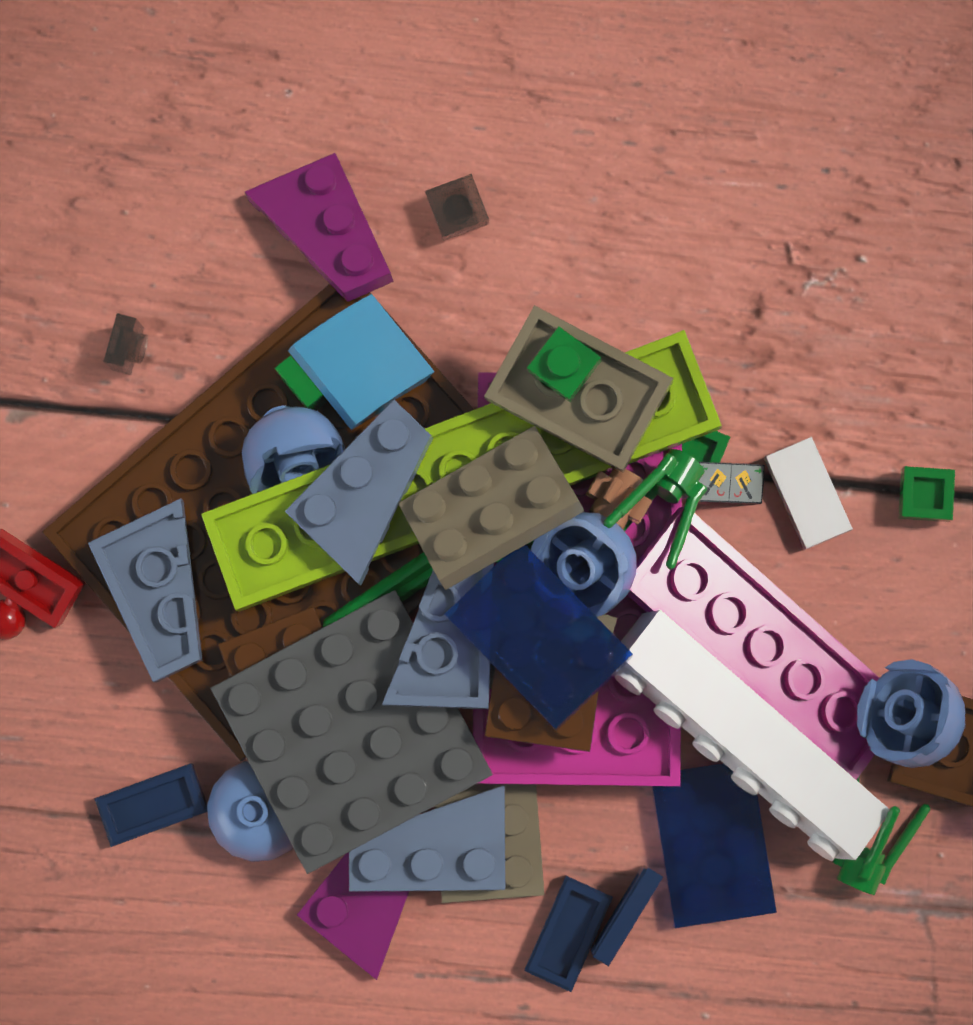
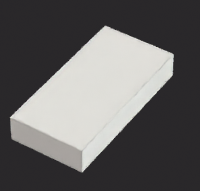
(808, 493)

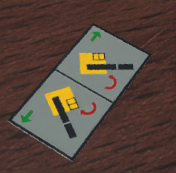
(733, 482)

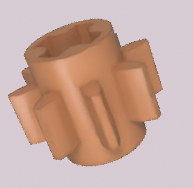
(612, 490)

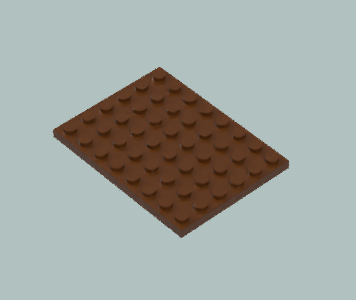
(202, 464)

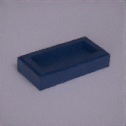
(151, 804)
(625, 915)
(568, 933)

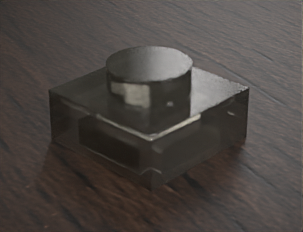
(457, 207)
(126, 344)

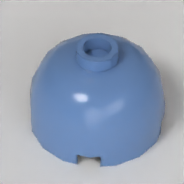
(288, 445)
(590, 560)
(911, 714)
(244, 817)

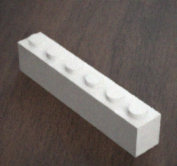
(749, 738)

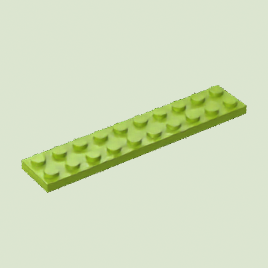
(271, 555)

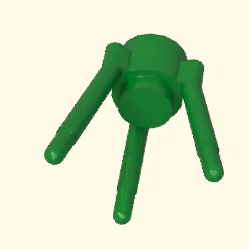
(672, 480)
(870, 866)

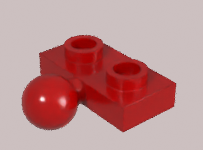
(32, 584)

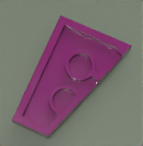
(326, 223)
(354, 921)

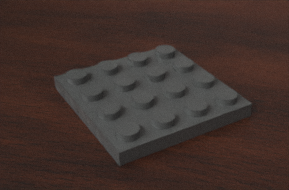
(330, 750)

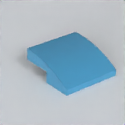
(361, 361)

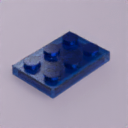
(539, 635)
(712, 848)

